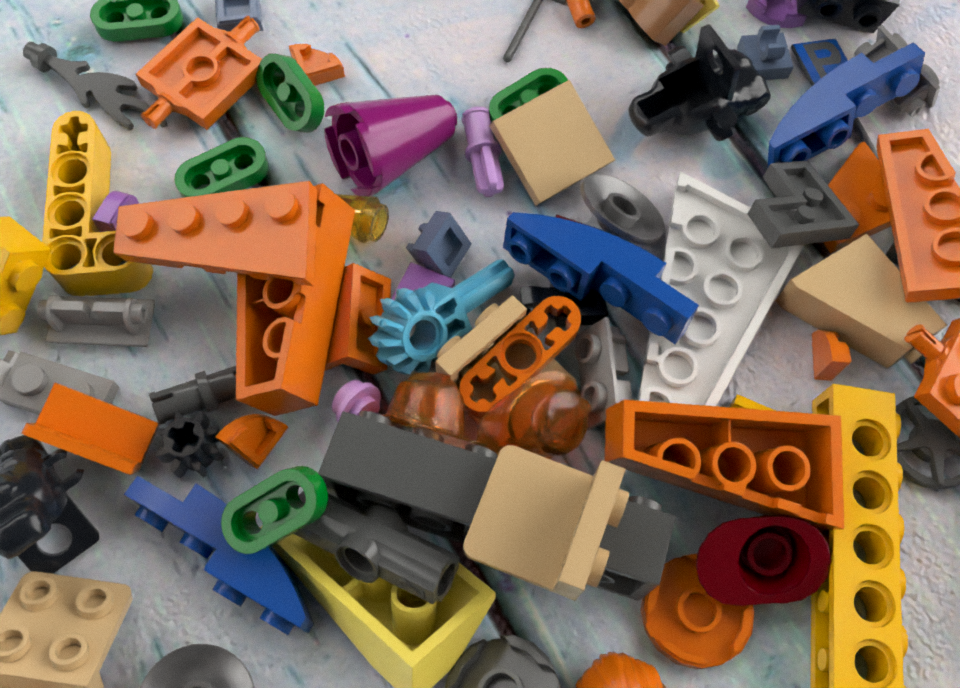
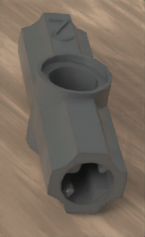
(380, 545)

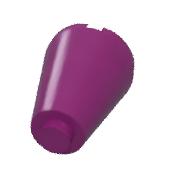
(386, 137)

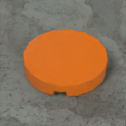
(691, 624)

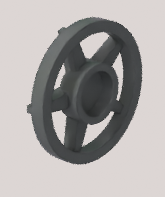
(931, 443)

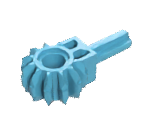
(437, 316)

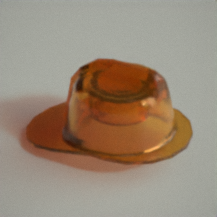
(430, 403)
(538, 417)

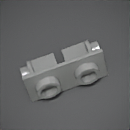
(928, 84)
(97, 320)
(600, 357)

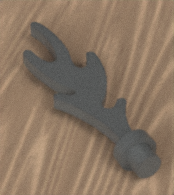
(102, 85)

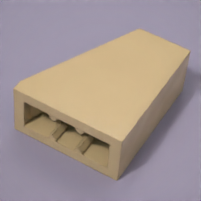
(862, 301)

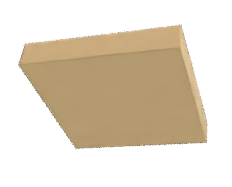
(552, 142)

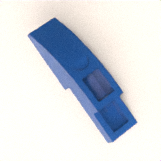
(827, 110)
(587, 259)
(239, 575)

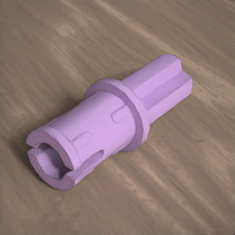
(483, 151)

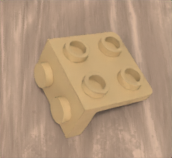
(492, 325)
(546, 521)
(59, 630)

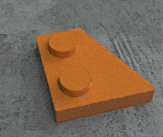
(862, 193)

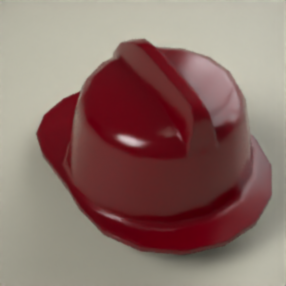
(763, 561)

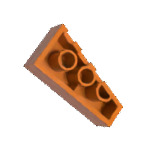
(288, 325)
(736, 455)

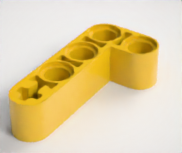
(74, 192)

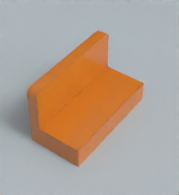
(357, 302)
(93, 429)

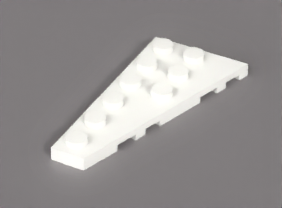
(733, 277)

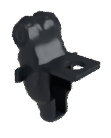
(701, 91)
(33, 500)

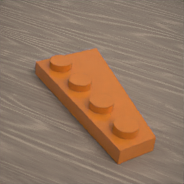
(922, 214)
(238, 231)

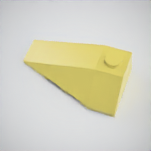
(394, 630)

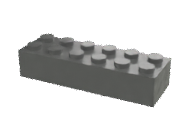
(441, 486)

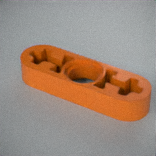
(538, 320)

